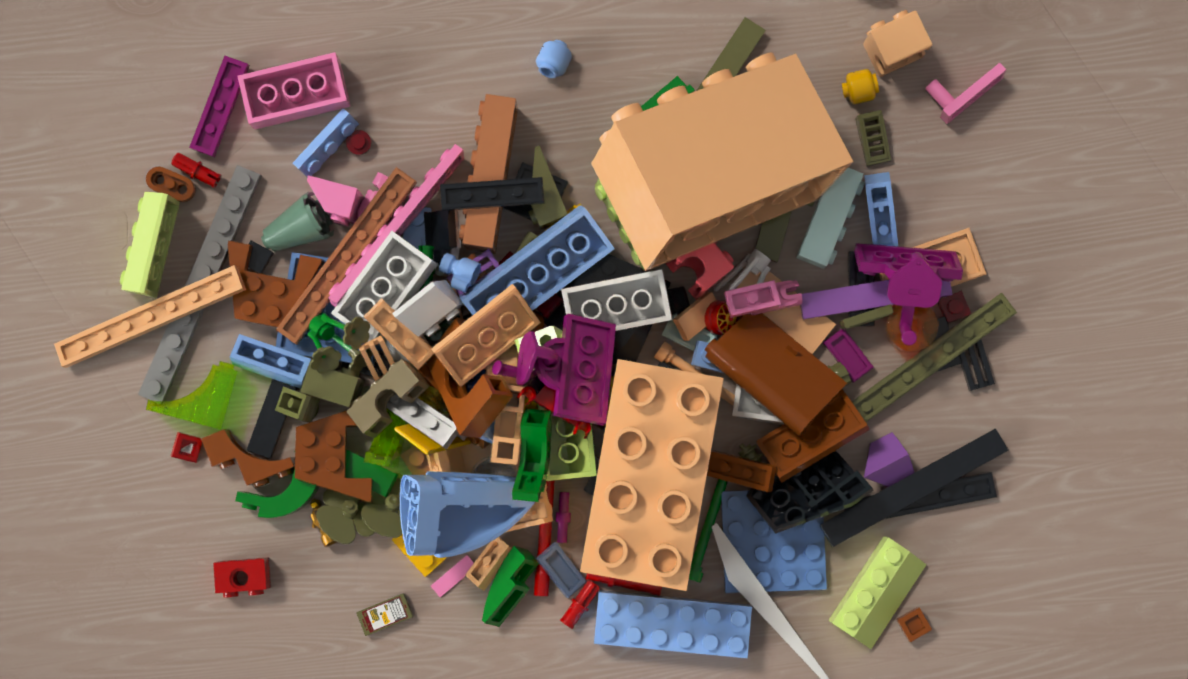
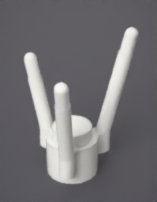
(754, 262)

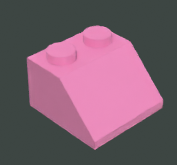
(337, 200)

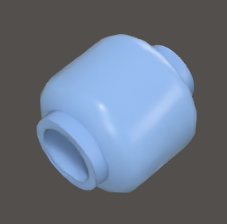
(553, 58)

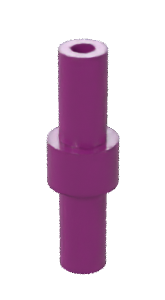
(563, 517)

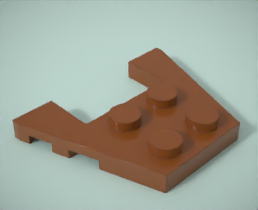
(267, 296)
(322, 457)

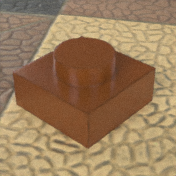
(914, 624)

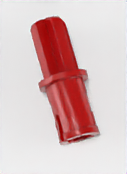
(196, 170)
(580, 604)

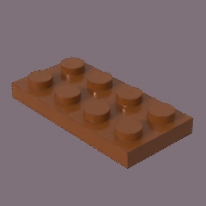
(828, 432)

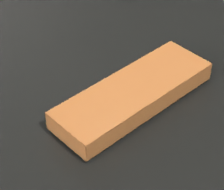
(411, 346)

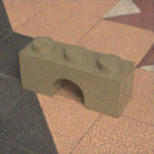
(370, 410)

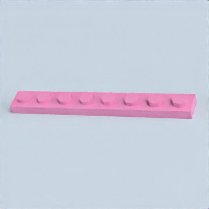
(402, 217)

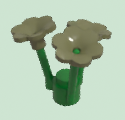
(355, 334)

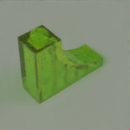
(207, 403)
(387, 445)

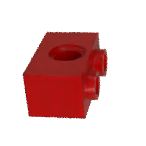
(226, 576)

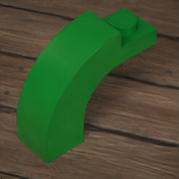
(534, 456)
(286, 503)

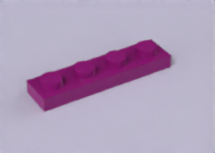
(218, 107)

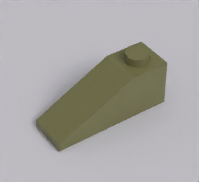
(553, 207)

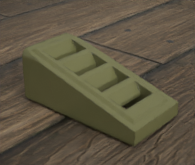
(882, 136)

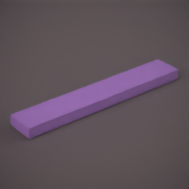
(851, 299)

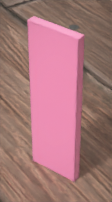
(452, 576)

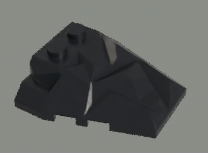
(810, 494)

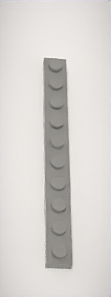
(208, 262)

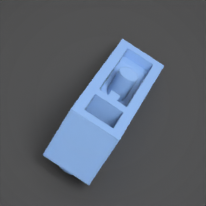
(881, 209)

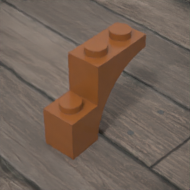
(224, 449)

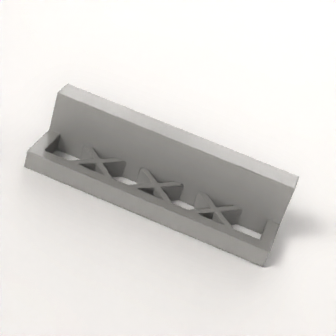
(425, 420)

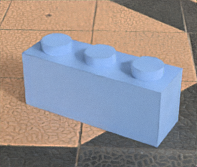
(269, 361)

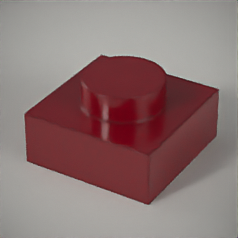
(954, 306)

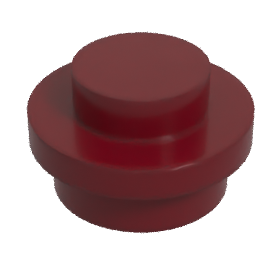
(358, 142)

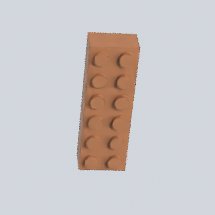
(489, 163)

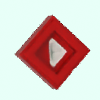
(186, 447)

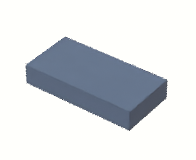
(561, 570)

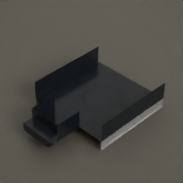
(442, 231)

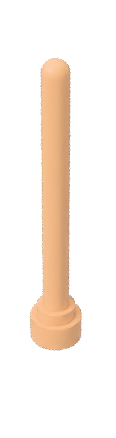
(667, 355)

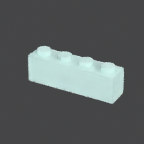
(828, 220)

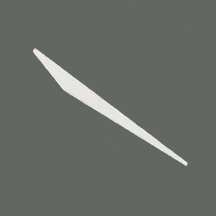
(749, 586)

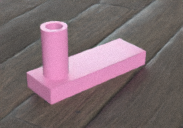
(953, 107)

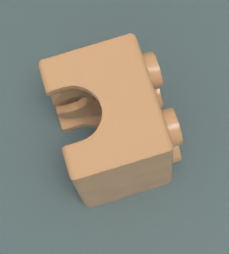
(896, 42)

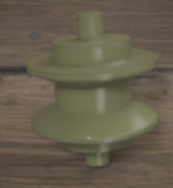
(749, 452)

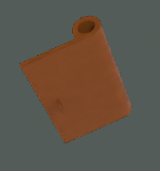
(775, 370)

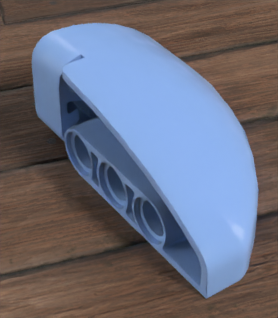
(456, 511)

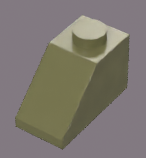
(297, 405)

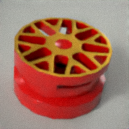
(714, 318)

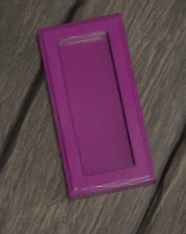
(849, 354)

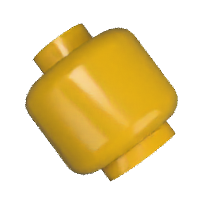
(860, 86)

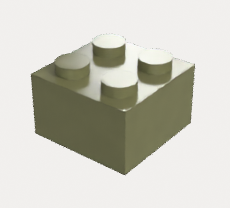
(333, 386)

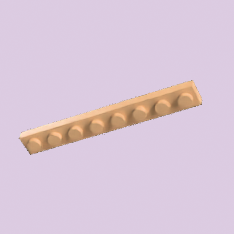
(150, 316)

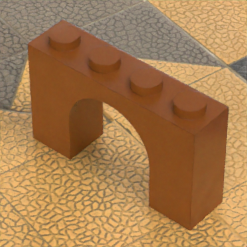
(473, 410)

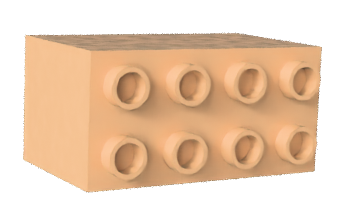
(719, 158)
(651, 475)

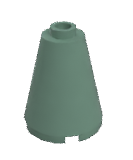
(298, 225)

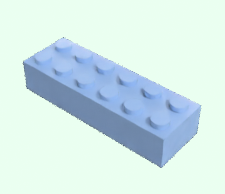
(545, 262)
(673, 624)

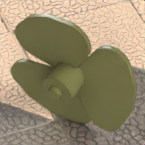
(384, 512)
(338, 516)

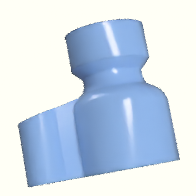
(464, 271)

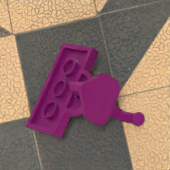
(912, 276)
(579, 369)

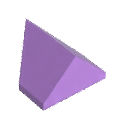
(887, 461)

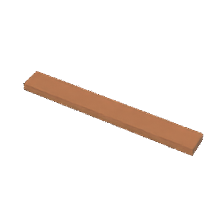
(348, 251)

